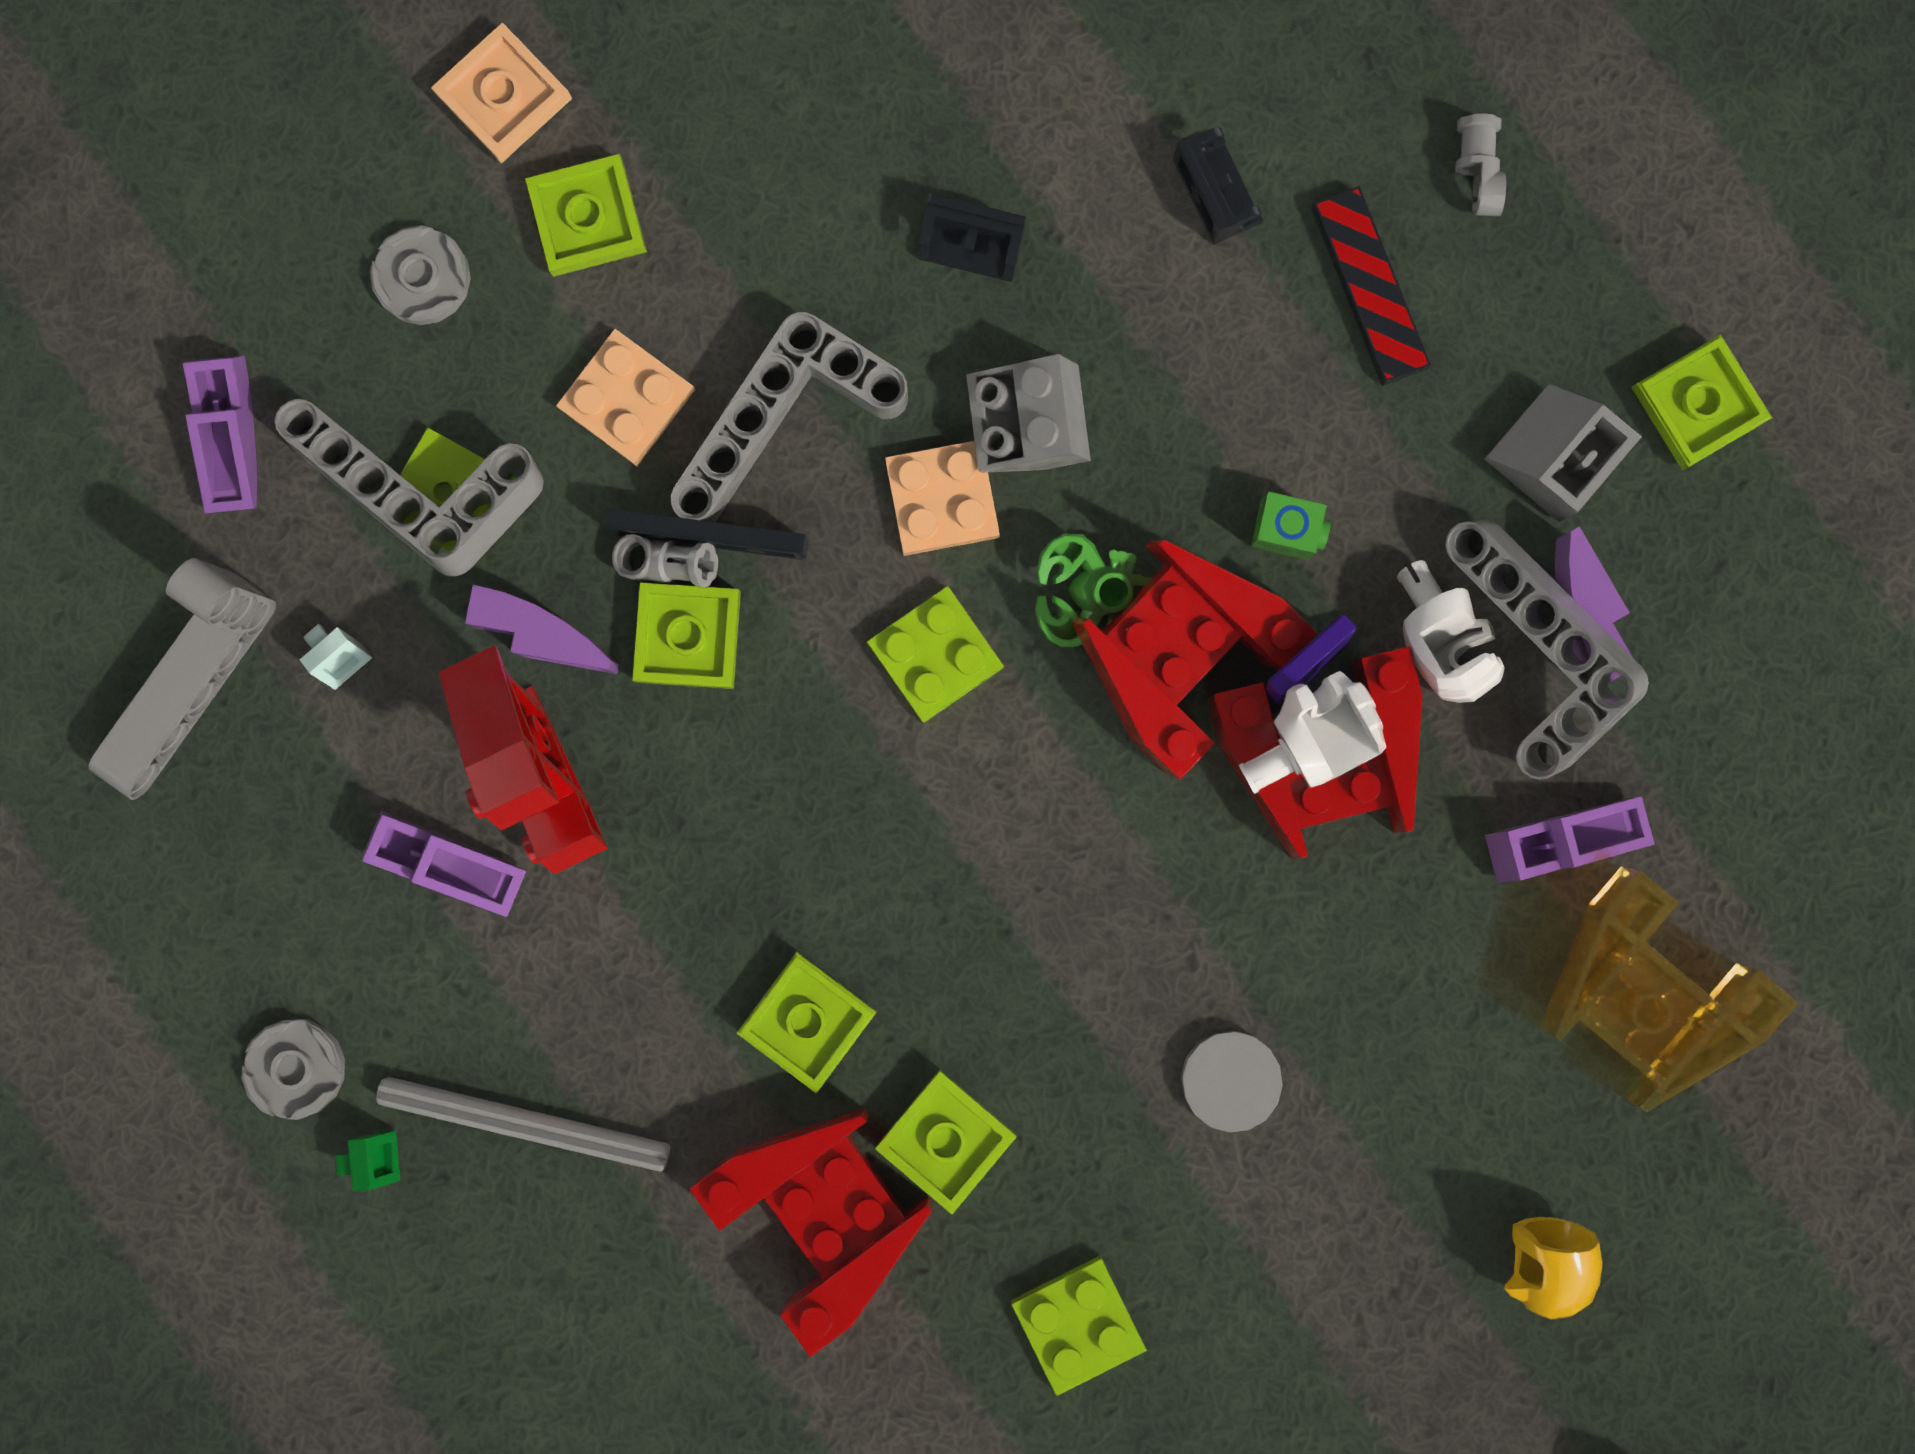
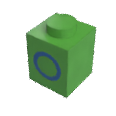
(1290, 526)

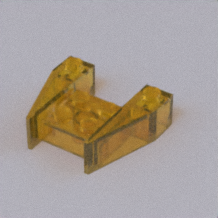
(1647, 1005)

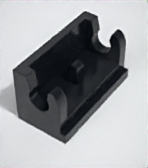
(1215, 185)
(971, 237)

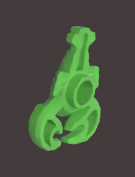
(1096, 590)

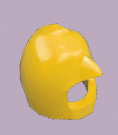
(1554, 1266)

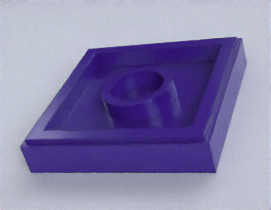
(1310, 660)

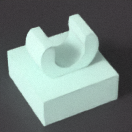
(333, 656)

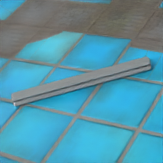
(523, 1124)

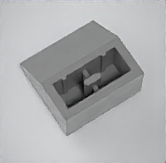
(1028, 416)
(1562, 450)

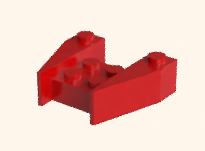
(1174, 638)
(518, 763)
(1386, 781)
(832, 1210)

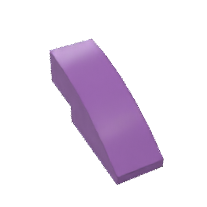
(222, 432)
(1589, 585)
(535, 631)
(1569, 840)
(443, 864)

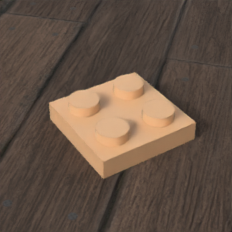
(501, 92)
(626, 397)
(941, 498)

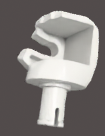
(1444, 630)
(1320, 734)

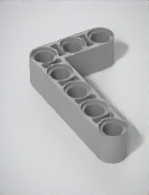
(774, 405)
(399, 498)
(1555, 642)
(170, 702)

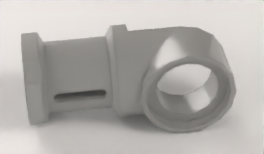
(1479, 160)
(656, 567)

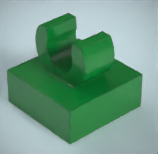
(370, 1161)

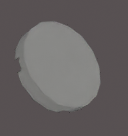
(433, 288)
(311, 1069)
(1231, 1081)

